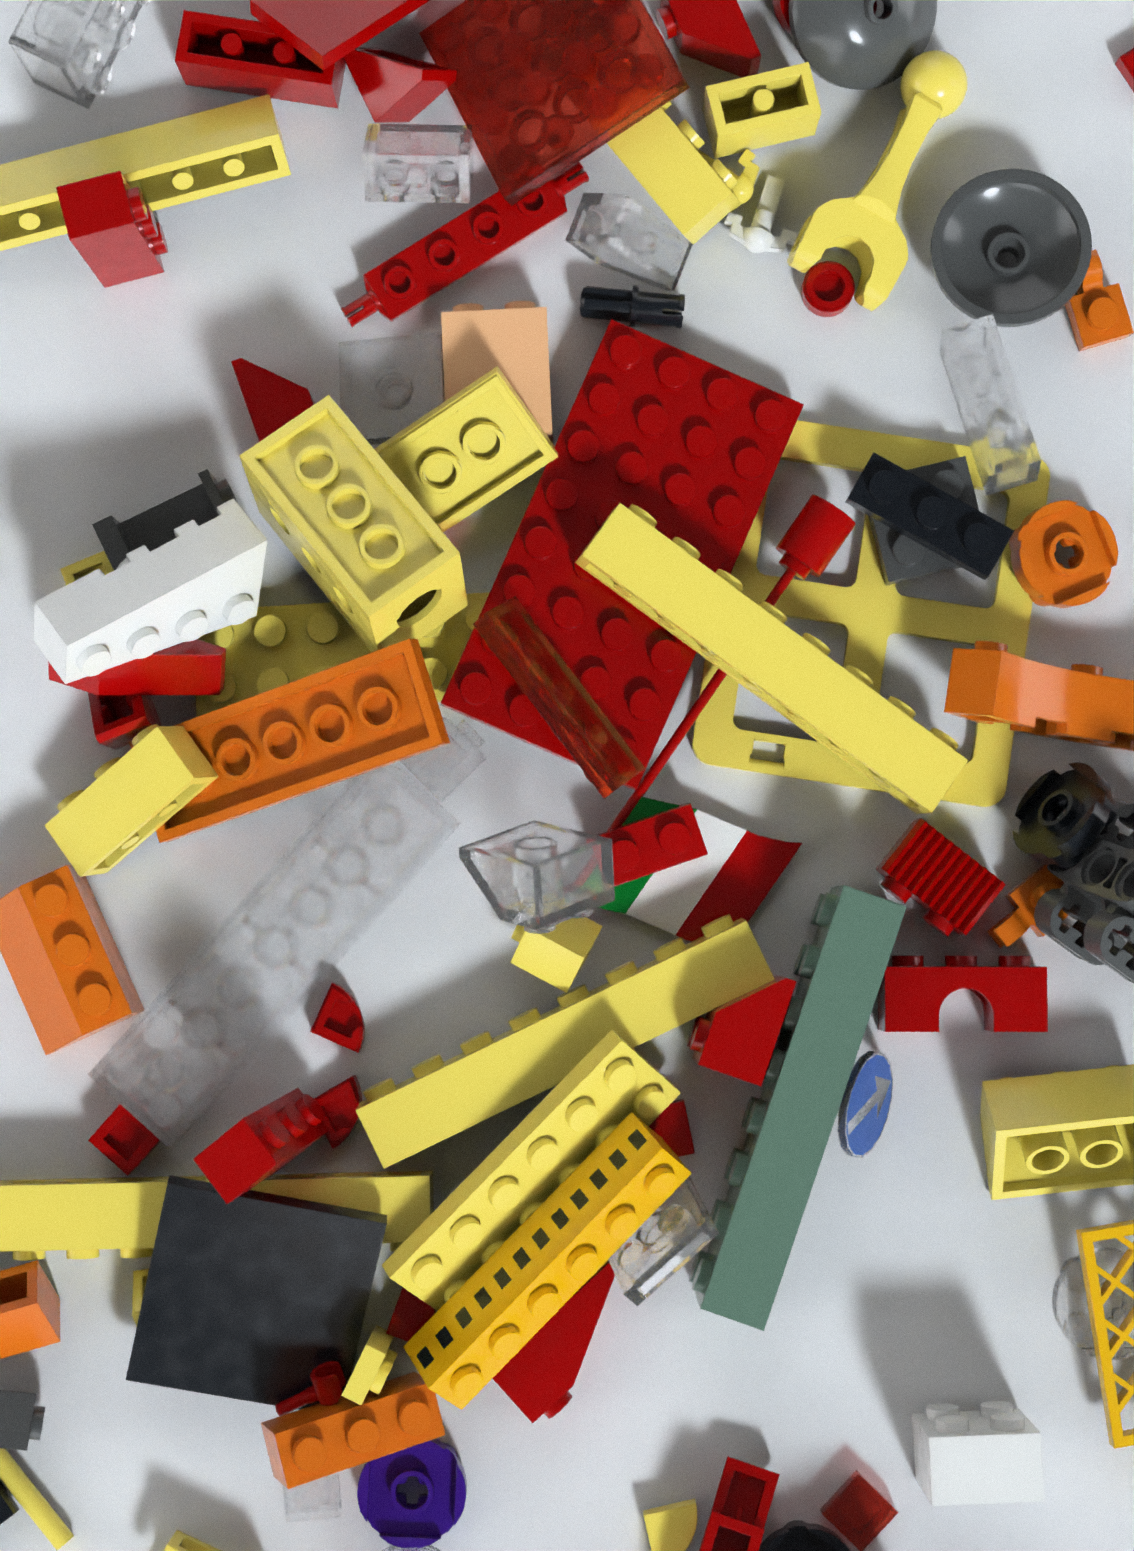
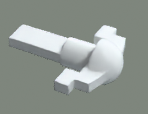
(759, 236)

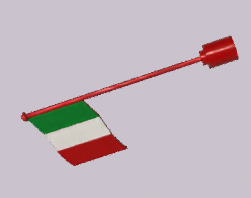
(738, 862)

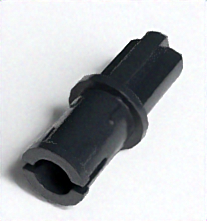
(632, 306)

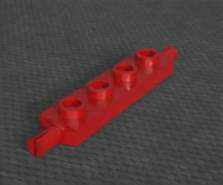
(460, 248)

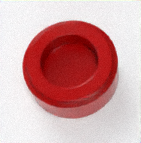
(827, 289)

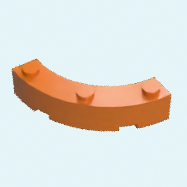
(1041, 698)

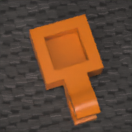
(1098, 312)
(1024, 900)

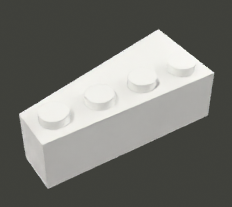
(155, 597)

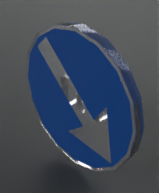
(865, 1104)

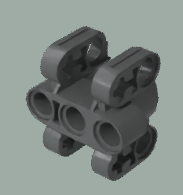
(1099, 897)

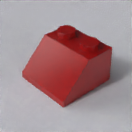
(743, 1032)

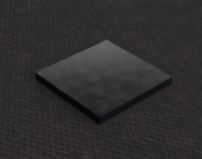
(252, 1292)

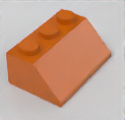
(64, 959)

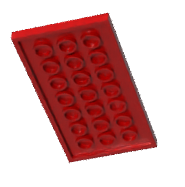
(643, 433)

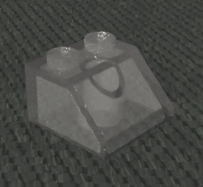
(542, 874)

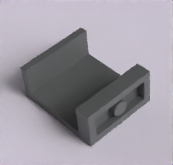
(158, 523)

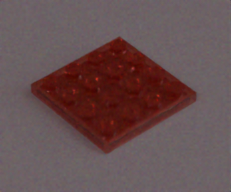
(551, 80)

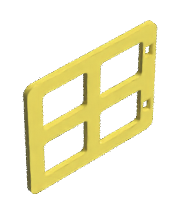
(870, 616)

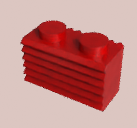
(939, 879)

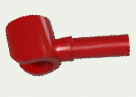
(326, 1389)

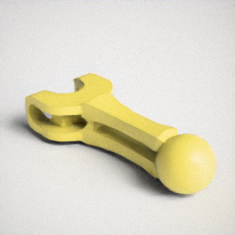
(867, 224)

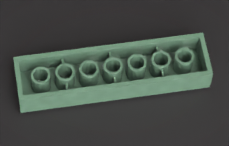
(797, 1105)

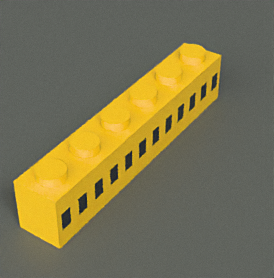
(546, 1261)

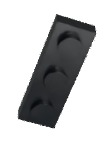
(929, 516)

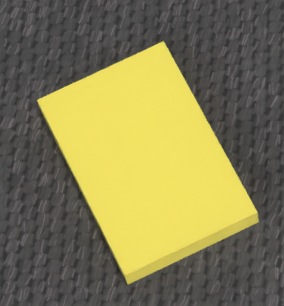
(468, 450)

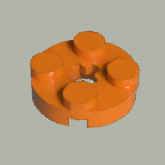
(1034, 558)

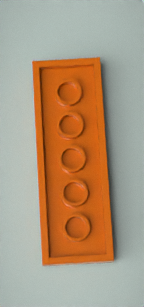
(312, 735)

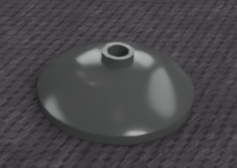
(853, 45)
(1017, 215)

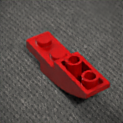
(739, 1508)

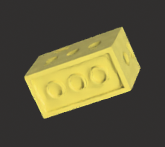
(355, 527)

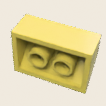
(1058, 1131)

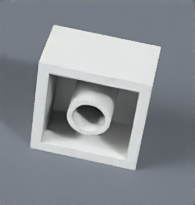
(977, 1455)

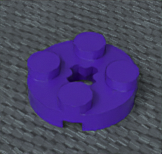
(433, 1514)

